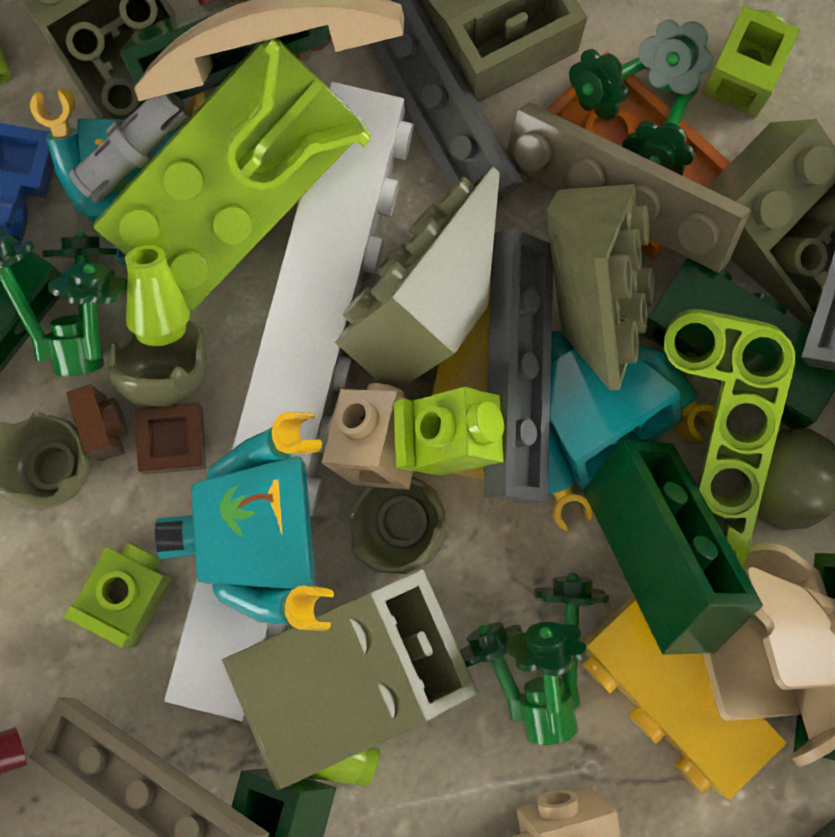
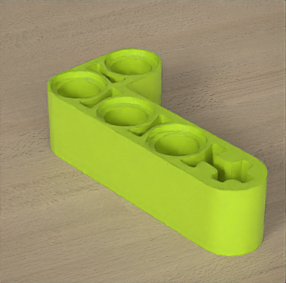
(738, 386)

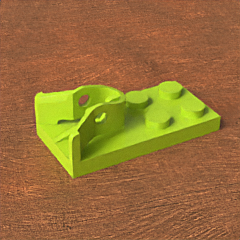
(234, 169)

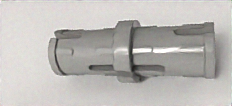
(129, 145)

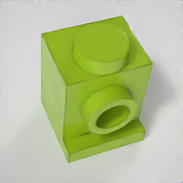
(751, 60)
(449, 432)
(126, 621)

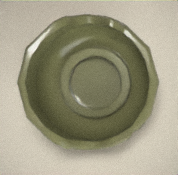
(159, 373)
(41, 462)
(799, 480)
(398, 527)

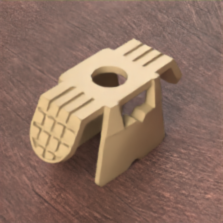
(786, 661)

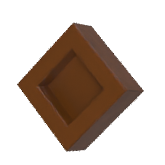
(97, 422)
(170, 438)

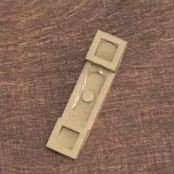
(188, 58)

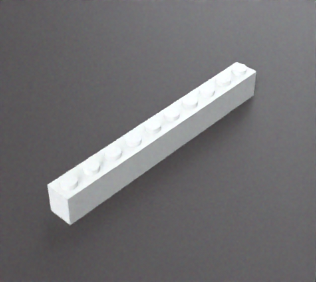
(299, 361)

